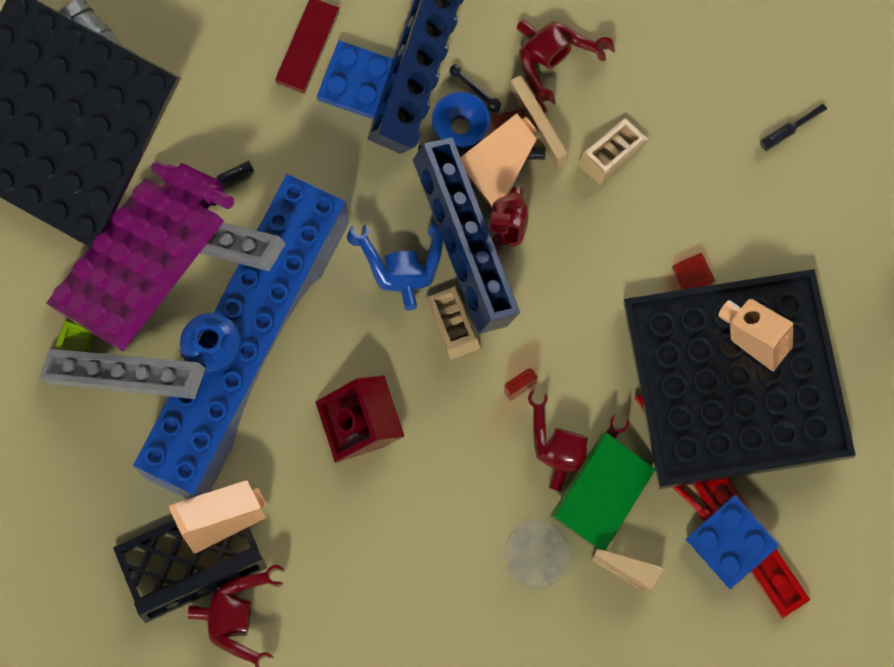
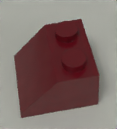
(359, 418)

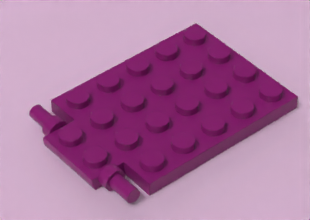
(141, 253)

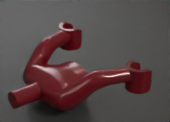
(549, 48)
(509, 219)
(565, 449)
(230, 615)

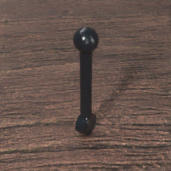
(494, 104)

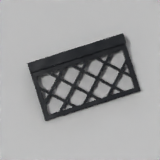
(193, 585)

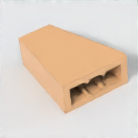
(498, 158)
(217, 514)

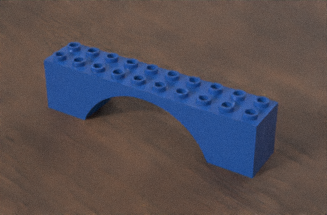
(199, 433)

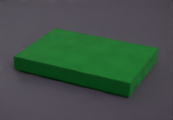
(603, 492)

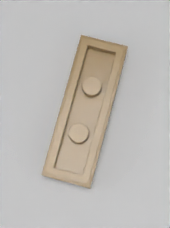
(538, 118)

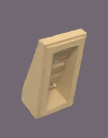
(601, 167)
(460, 341)
(635, 572)

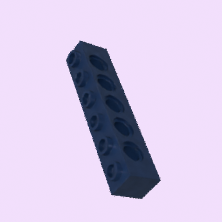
(386, 126)
(465, 235)

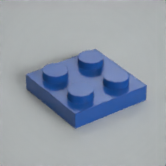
(355, 79)
(733, 542)

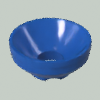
(462, 106)
(220, 356)

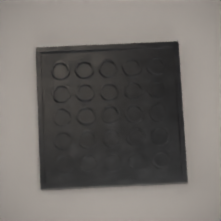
(72, 117)
(716, 406)

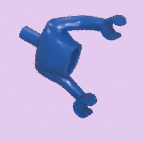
(401, 269)

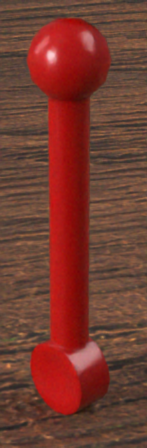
(704, 513)

